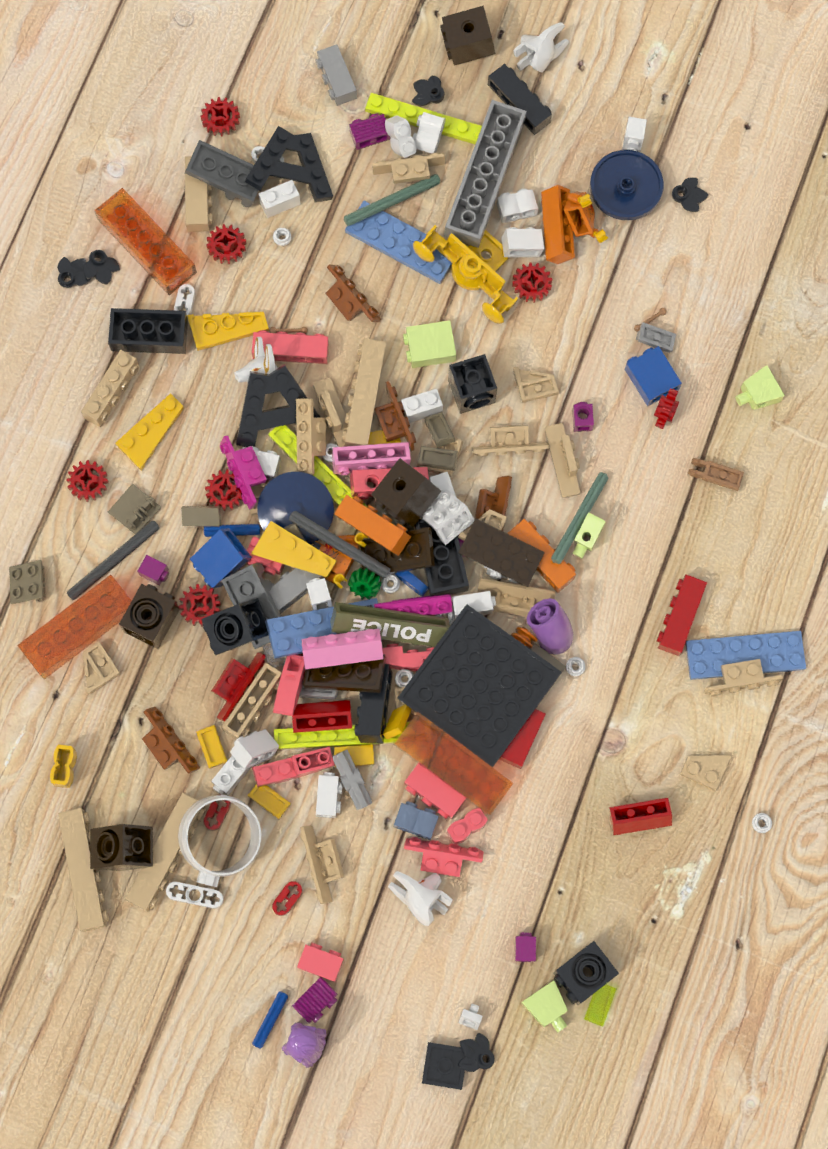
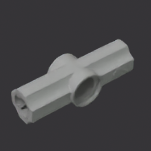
(352, 779)

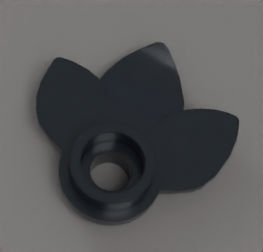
(426, 91)
(692, 194)
(100, 269)
(72, 270)
(474, 1052)

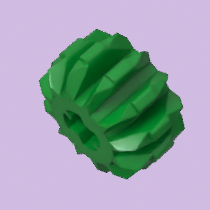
(364, 583)

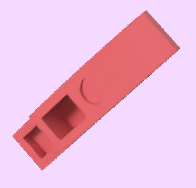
(398, 660)
(290, 685)
(293, 767)

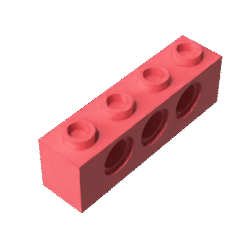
(359, 480)

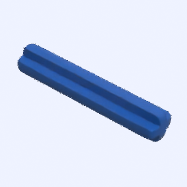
(238, 530)
(270, 1019)

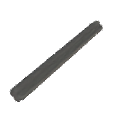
(339, 544)
(113, 560)

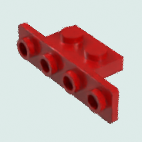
(234, 682)

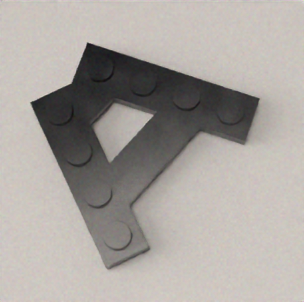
(310, 171)
(254, 418)

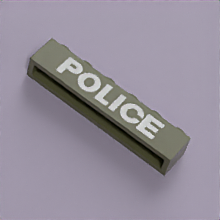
(393, 625)

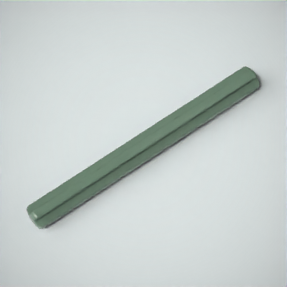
(391, 200)
(579, 518)

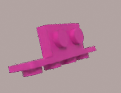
(245, 469)
(420, 605)

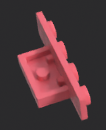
(442, 857)

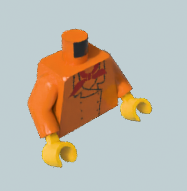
(582, 215)
(343, 562)

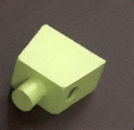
(760, 390)
(591, 527)
(547, 1006)

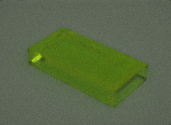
(600, 1005)

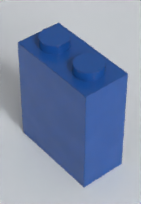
(652, 375)
(220, 557)

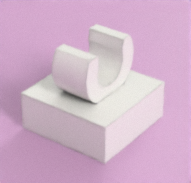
(471, 1018)

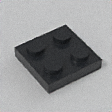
(442, 1066)

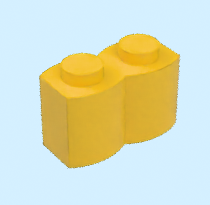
(62, 771)

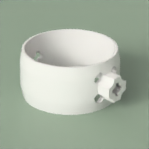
(212, 877)

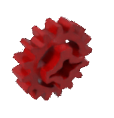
(220, 119)
(216, 245)
(524, 285)
(666, 408)
(80, 479)
(218, 489)
(204, 598)

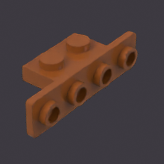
(348, 298)
(392, 420)
(494, 501)
(165, 743)

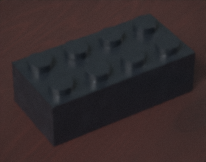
(148, 331)
(449, 571)

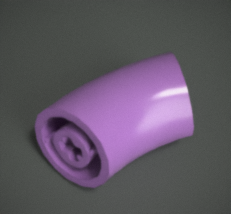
(551, 626)

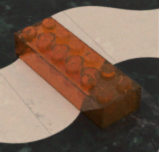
(145, 241)
(76, 627)
(453, 763)

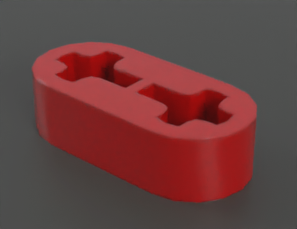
(220, 817)
(291, 901)

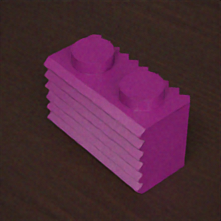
(368, 131)
(315, 1001)

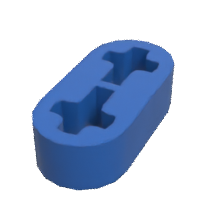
(412, 582)

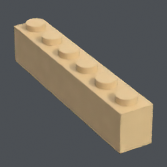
(365, 393)
(165, 853)
(84, 880)

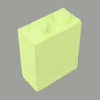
(430, 344)

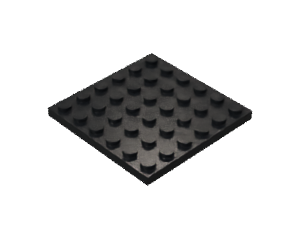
(479, 685)

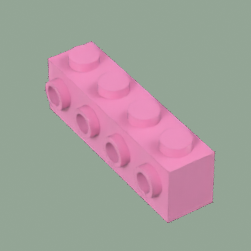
(368, 457)
(342, 648)

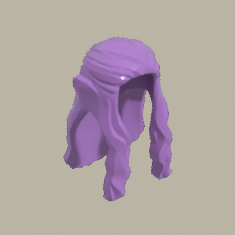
(305, 1044)

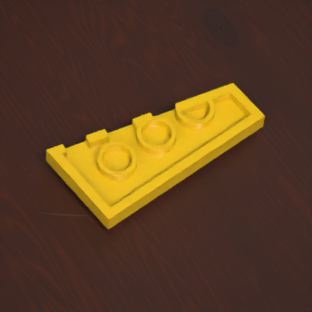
(220, 329)
(145, 436)
(286, 548)

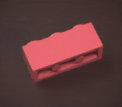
(434, 792)

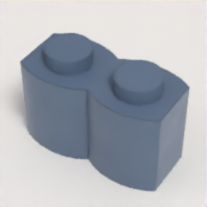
(415, 820)

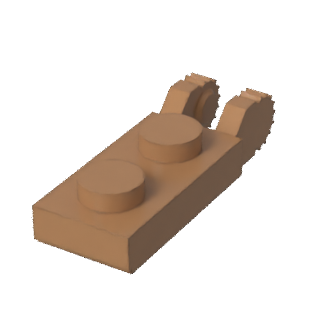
(717, 474)

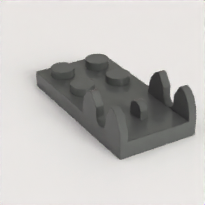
(222, 172)
(249, 585)

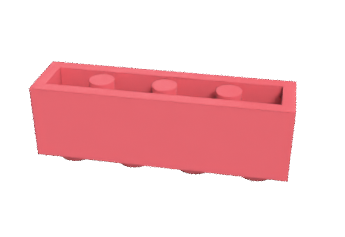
(295, 347)

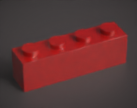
(682, 615)

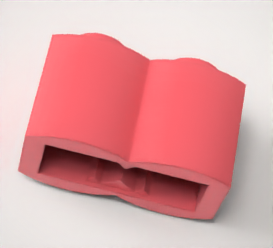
(462, 828)

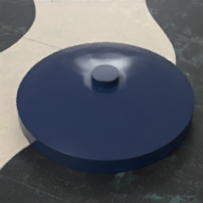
(626, 185)
(296, 493)

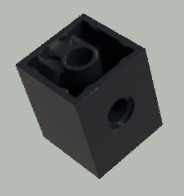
(472, 383)
(235, 626)
(571, 974)

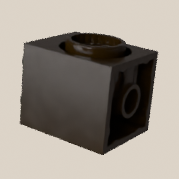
(467, 35)
(405, 493)
(146, 604)
(121, 847)

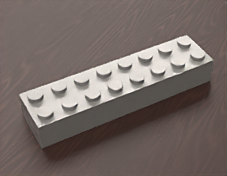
(485, 173)

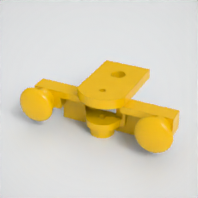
(471, 269)

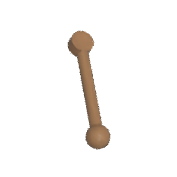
(662, 312)
(302, 330)

